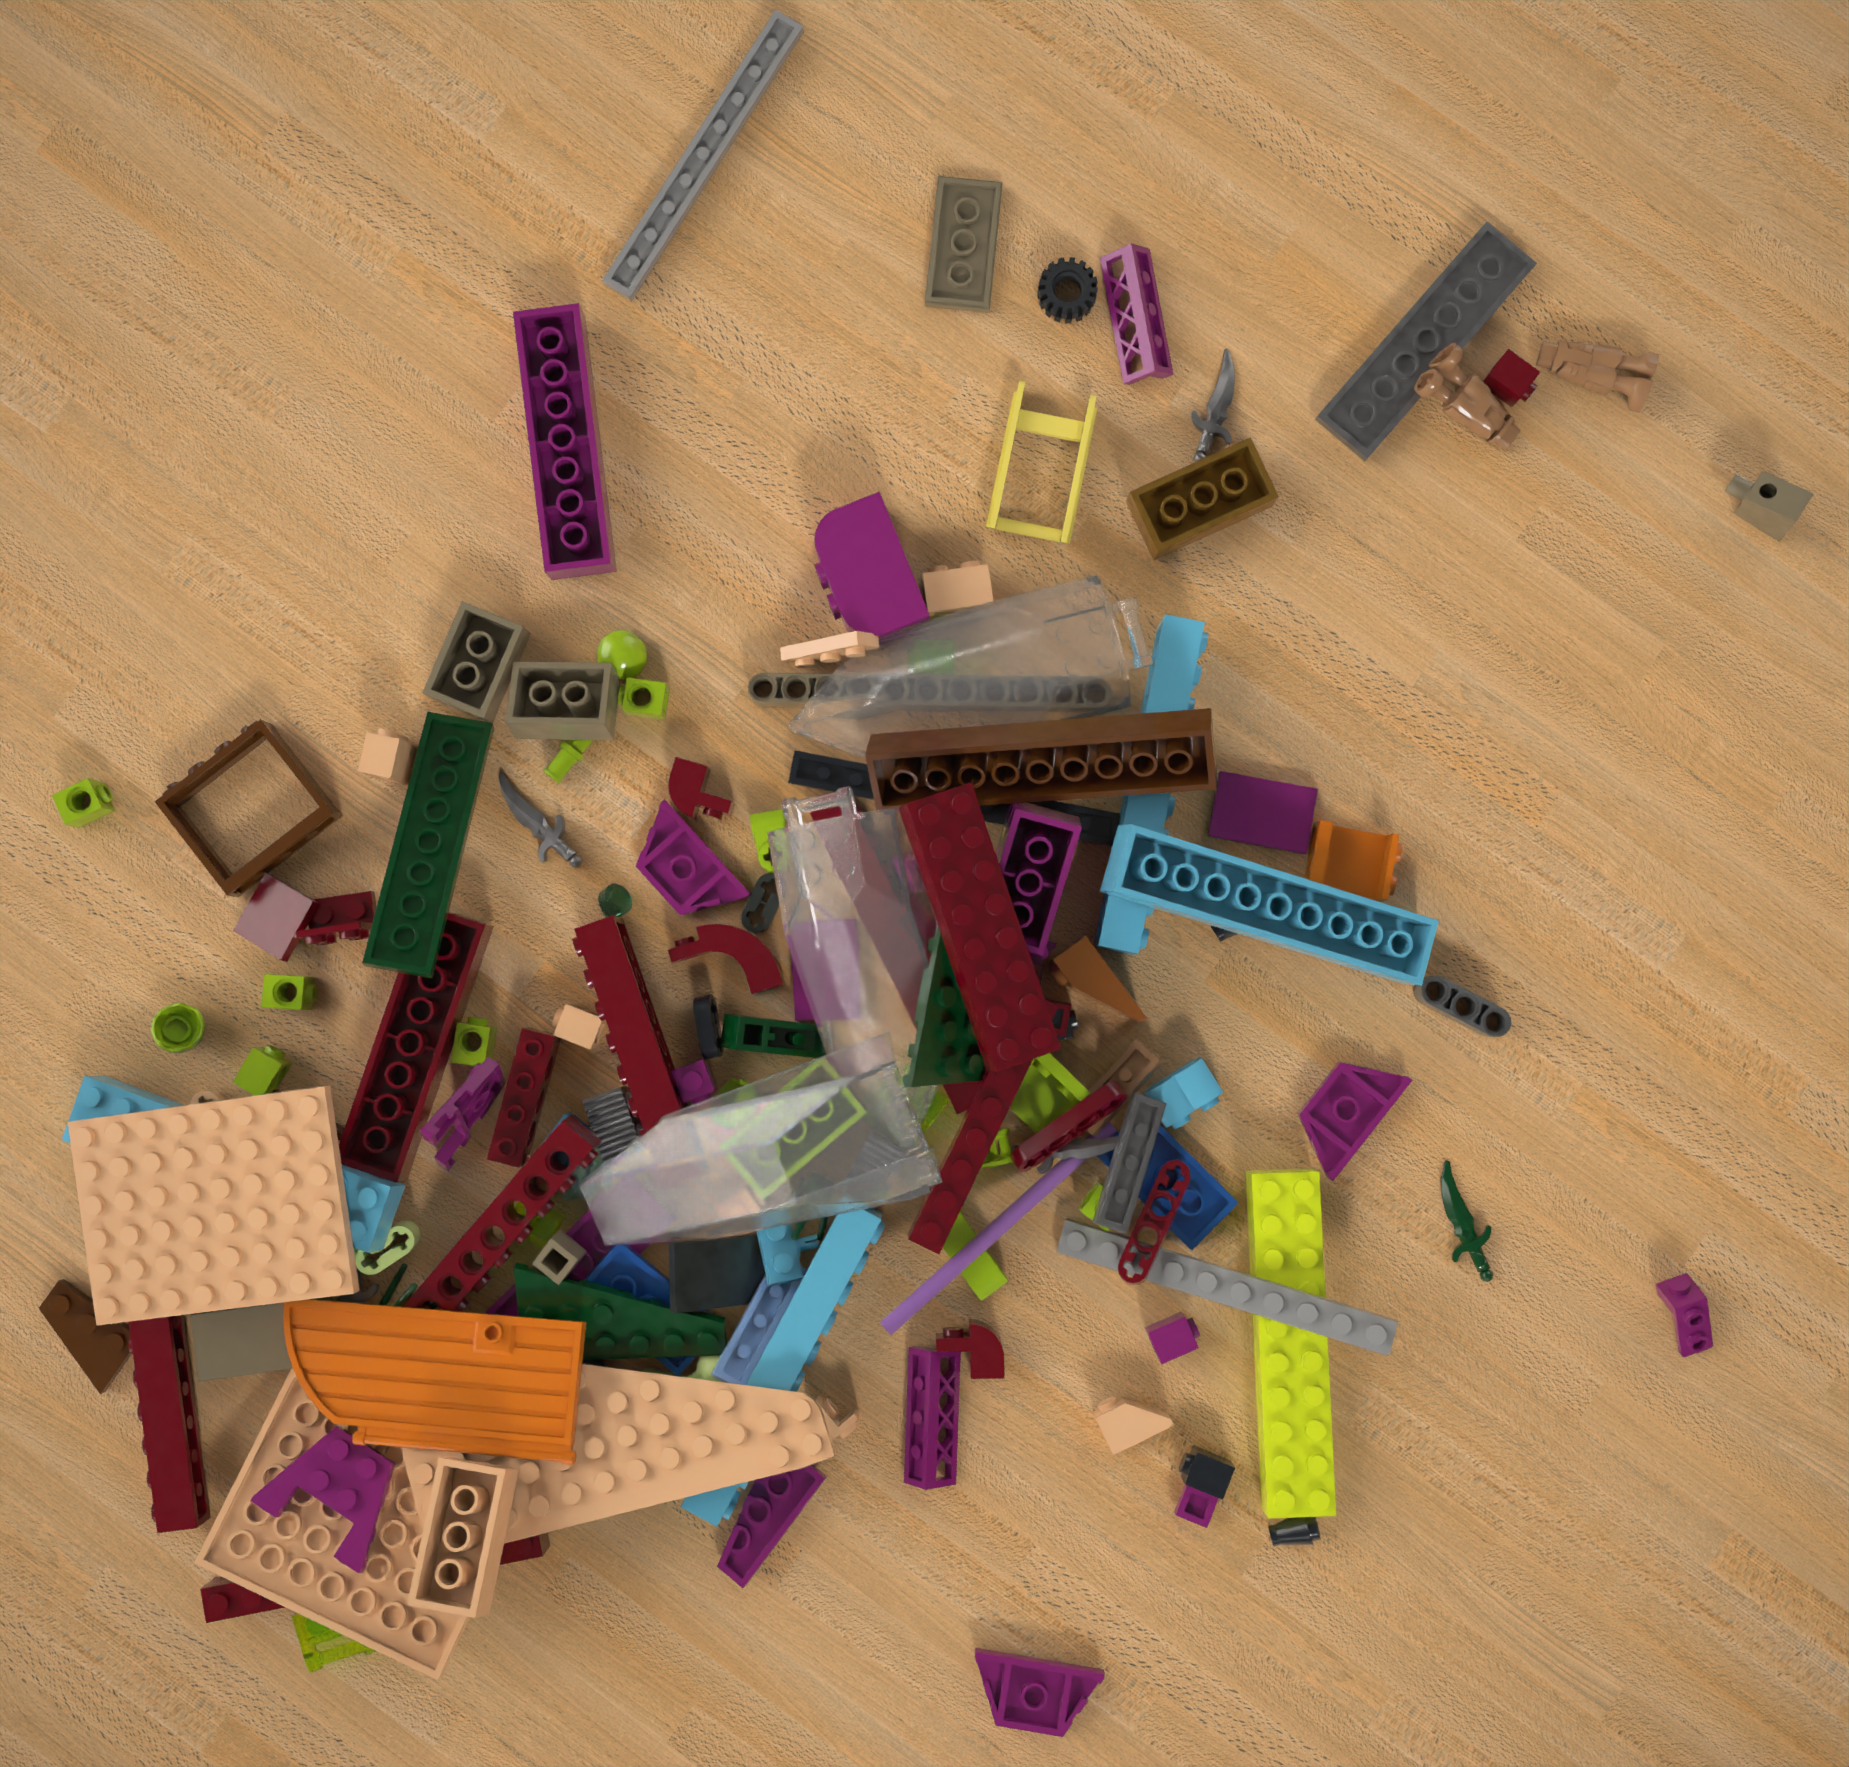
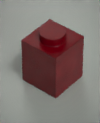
(1512, 378)

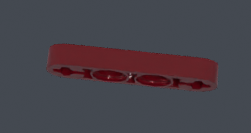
(1068, 1126)
(1150, 1220)

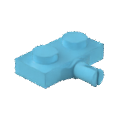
(782, 1254)

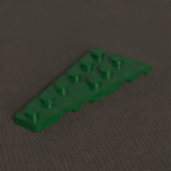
(945, 1039)
(617, 1321)

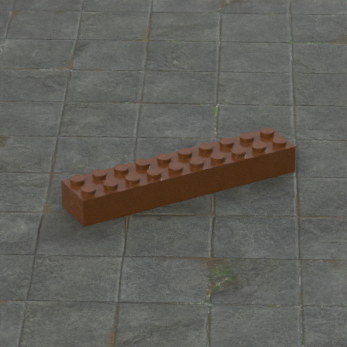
(1048, 759)

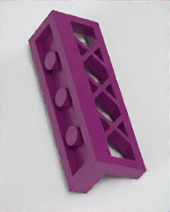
(1145, 306)
(926, 1418)

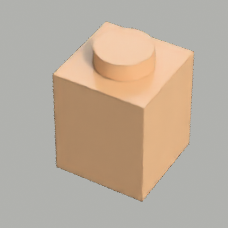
(578, 1026)

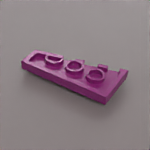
(765, 1518)

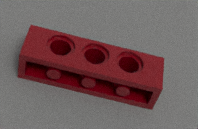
(524, 1097)

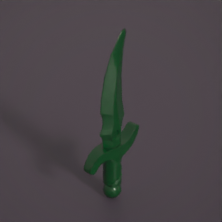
(1464, 1226)

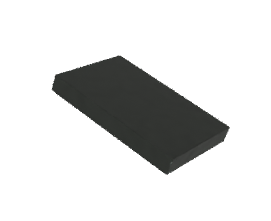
(714, 1272)

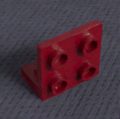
(342, 917)

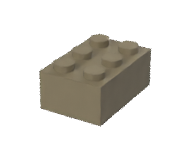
(476, 662)
(563, 700)

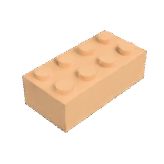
(463, 1537)

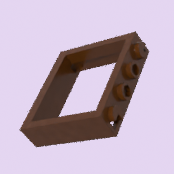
(206, 772)

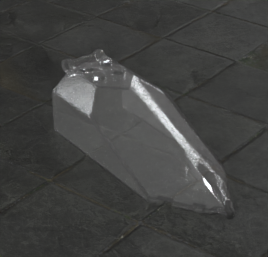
(990, 664)
(855, 924)

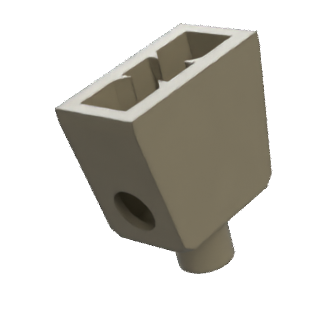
(1769, 503)

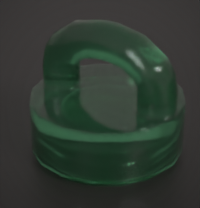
(614, 900)

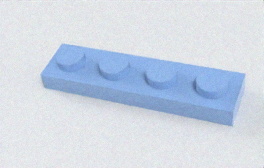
(754, 1331)

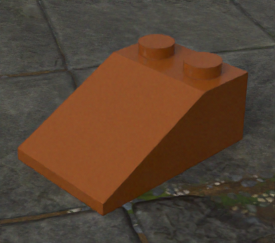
(1088, 974)

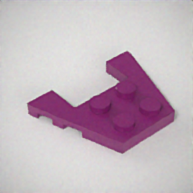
(463, 1109)
(344, 1478)

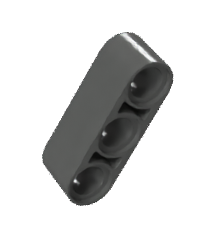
(1477, 1007)

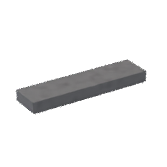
(1129, 1163)

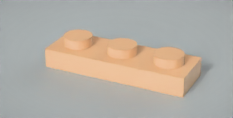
(829, 648)

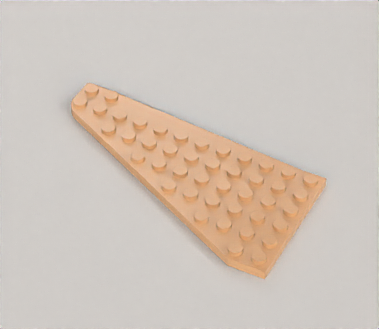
(649, 1444)

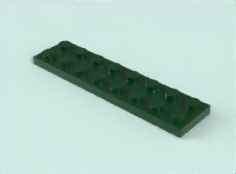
(428, 845)

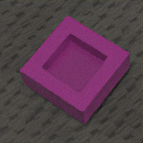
(1195, 1506)

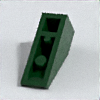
(771, 1036)

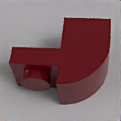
(687, 791)
(981, 1342)

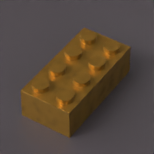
(1202, 498)

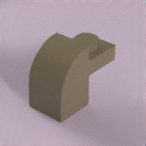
(559, 1257)

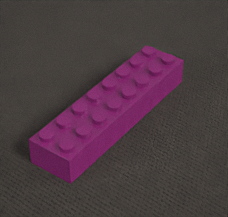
(564, 442)

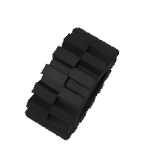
(1071, 271)

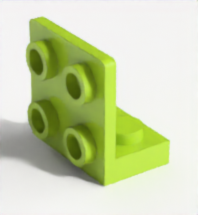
(1046, 1093)

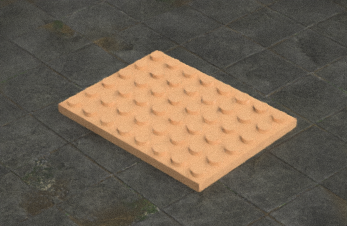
(213, 1206)
(293, 1554)

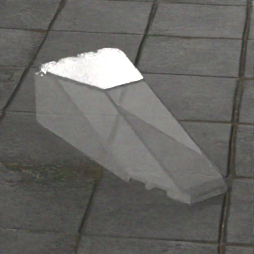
(770, 1154)

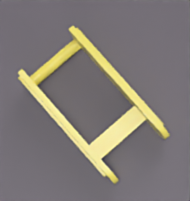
(1049, 426)

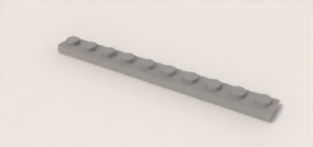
(703, 155)
(1235, 1289)

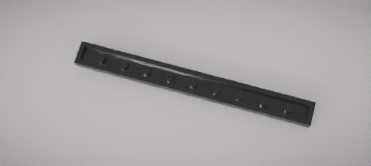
(833, 773)

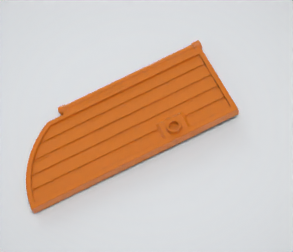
(441, 1376)

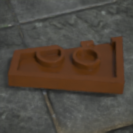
(97, 1349)

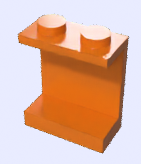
(1353, 860)

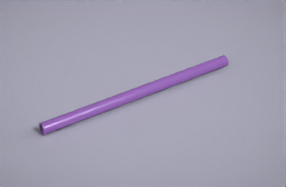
(986, 1238)

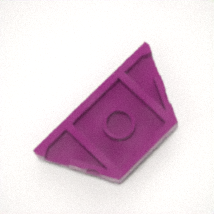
(685, 867)
(1347, 1111)
(1035, 1691)

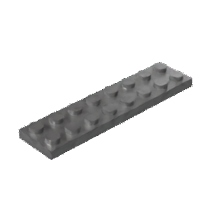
(1445, 314)

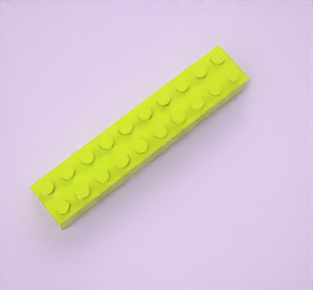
(1288, 1360)

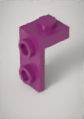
(1690, 1313)

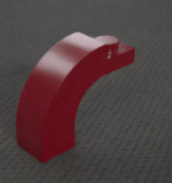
(751, 953)

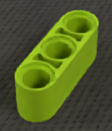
(983, 1273)

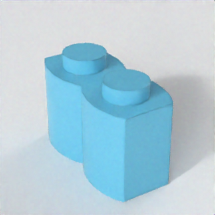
(1185, 1091)

